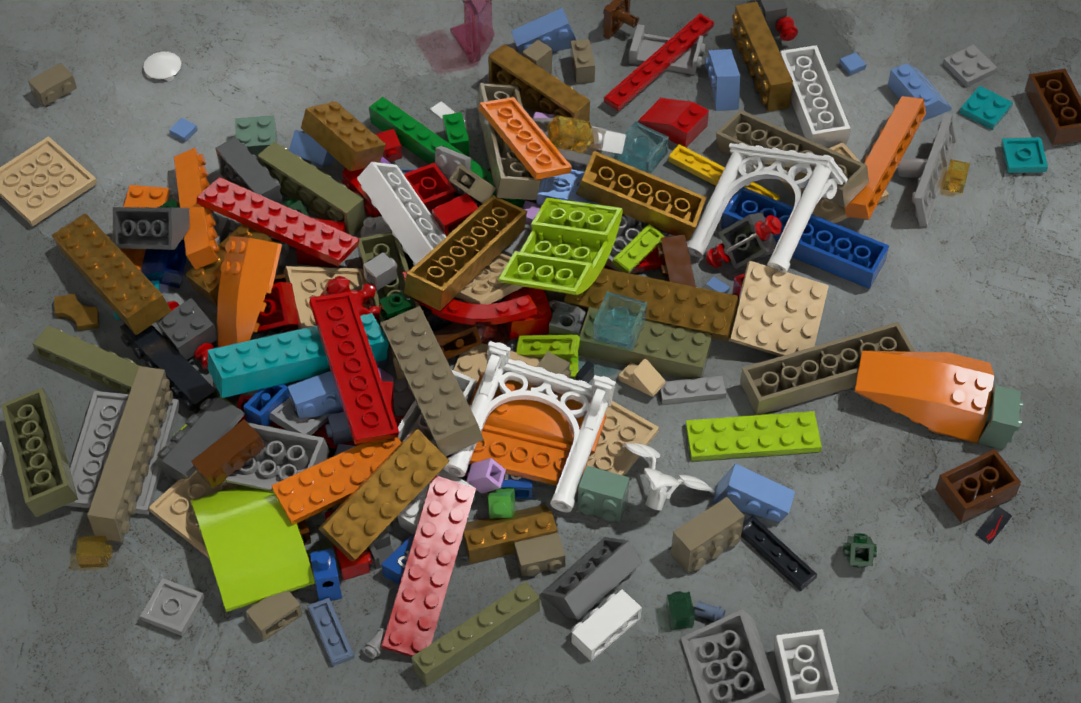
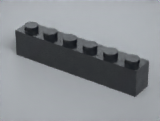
(160, 354)

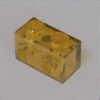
(570, 133)

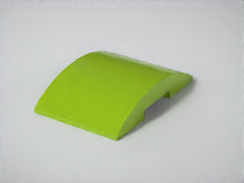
(565, 247)
(251, 545)

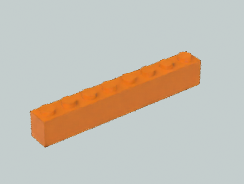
(887, 154)
(191, 182)

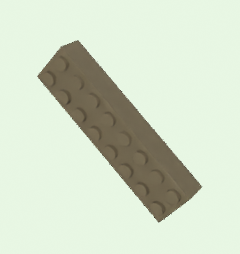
(755, 131)
(508, 172)
(816, 369)
(432, 382)
(130, 454)

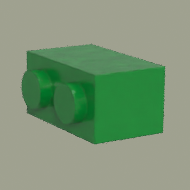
(456, 132)

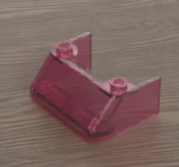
(477, 30)

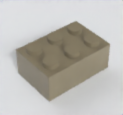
(707, 535)

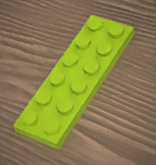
(753, 436)

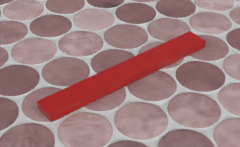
(658, 62)

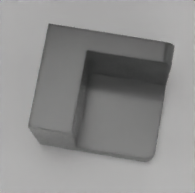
(380, 549)

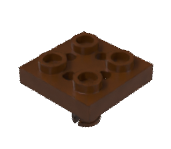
(616, 15)

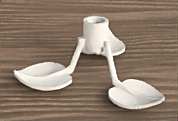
(658, 480)

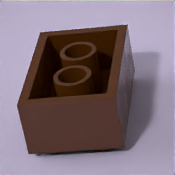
(978, 485)

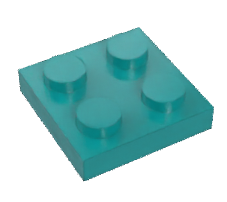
(986, 107)
(1024, 155)

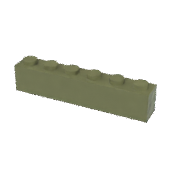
(86, 359)
(475, 634)

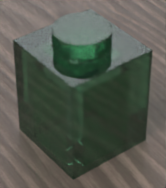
(680, 610)

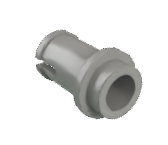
(373, 648)

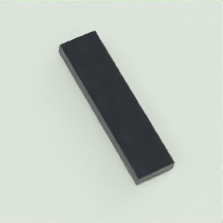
(777, 553)

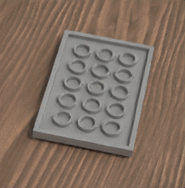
(95, 444)

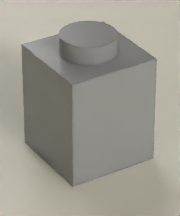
(380, 270)

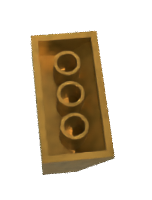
(495, 537)

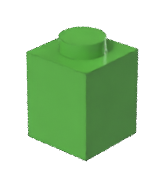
(502, 503)

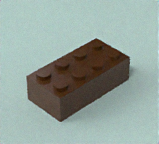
(1056, 105)

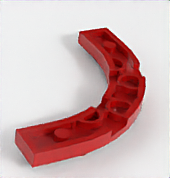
(496, 313)

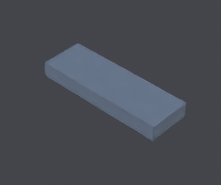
(330, 632)

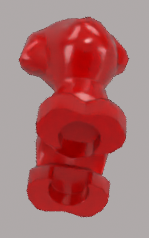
(341, 285)

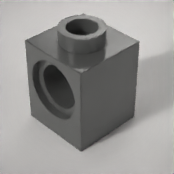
(565, 323)

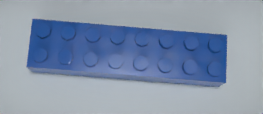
(822, 242)

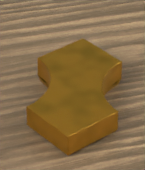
(69, 308)

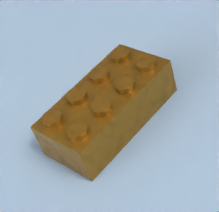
(342, 135)
(207, 278)

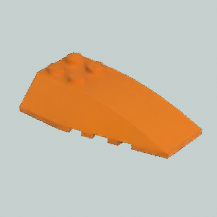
(244, 281)
(930, 388)
(535, 417)

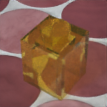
(956, 176)
(93, 551)

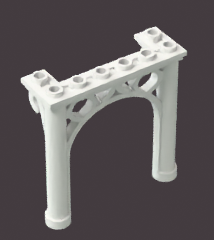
(747, 166)
(593, 397)

